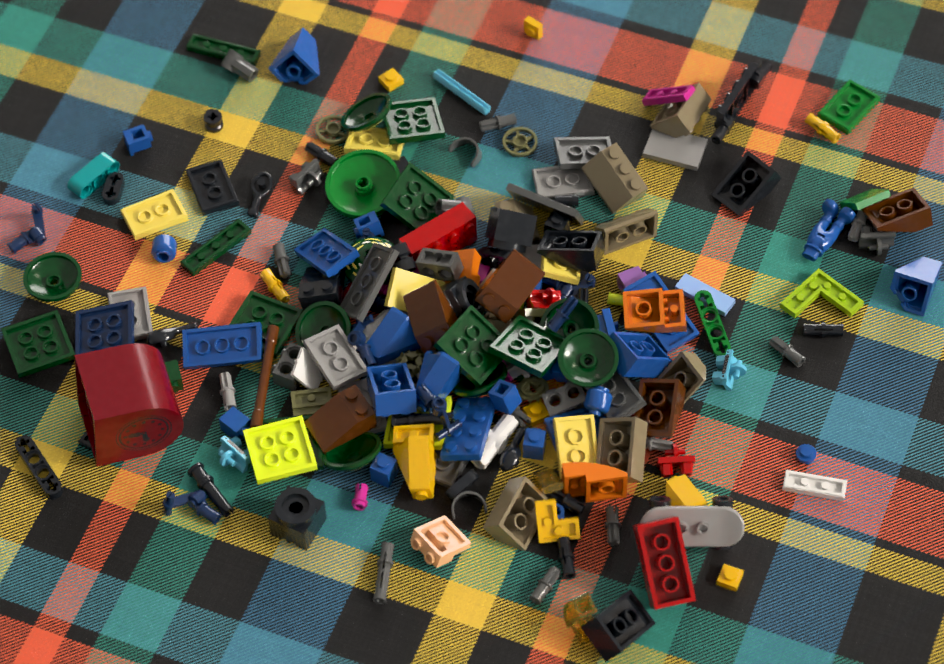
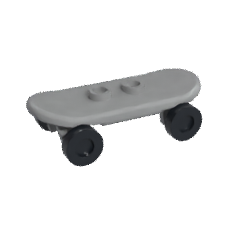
(702, 526)

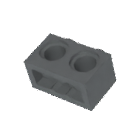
(439, 264)
(286, 365)
(563, 395)

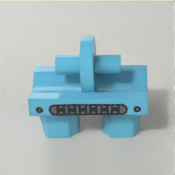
(731, 370)
(232, 454)

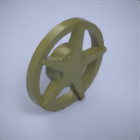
(332, 130)
(520, 142)

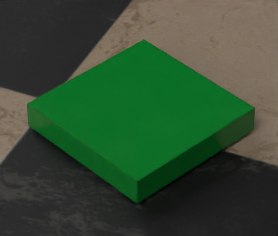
(865, 199)

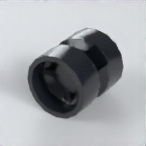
(406, 263)

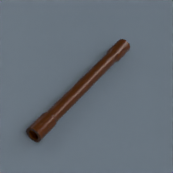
(271, 341)

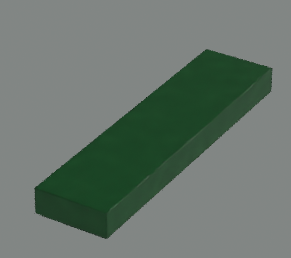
(219, 49)
(215, 247)

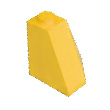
(418, 465)
(683, 492)

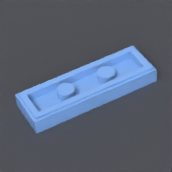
(692, 285)

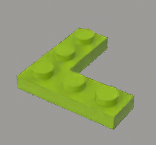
(821, 284)

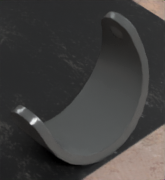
(467, 141)
(468, 494)

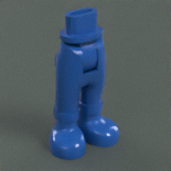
(820, 239)

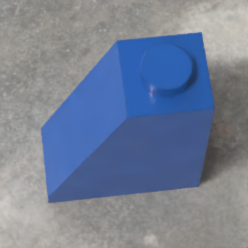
(297, 59)
(915, 284)
(392, 337)
(439, 374)

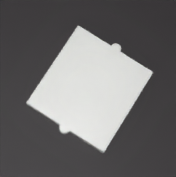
(306, 370)

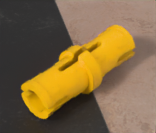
(822, 128)
(275, 285)

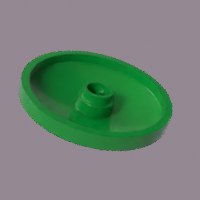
(360, 182)

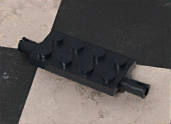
(734, 101)

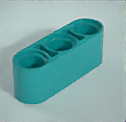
(92, 175)

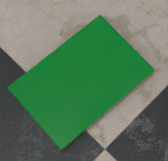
(849, 107)

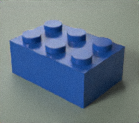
(639, 355)
(391, 389)

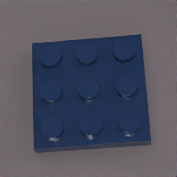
(104, 327)

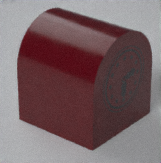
(126, 402)

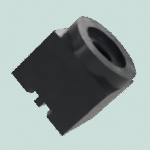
(510, 229)
(461, 295)
(297, 517)

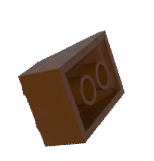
(900, 213)
(509, 286)
(429, 314)
(663, 406)
(341, 419)

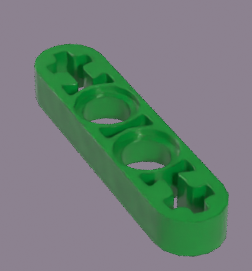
(713, 324)

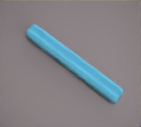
(462, 92)

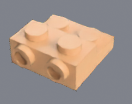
(439, 541)

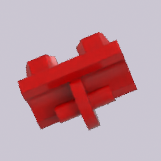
(543, 298)
(685, 462)

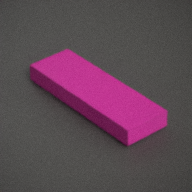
(668, 95)

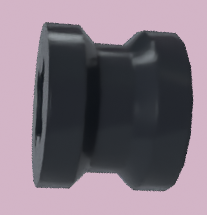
(217, 123)

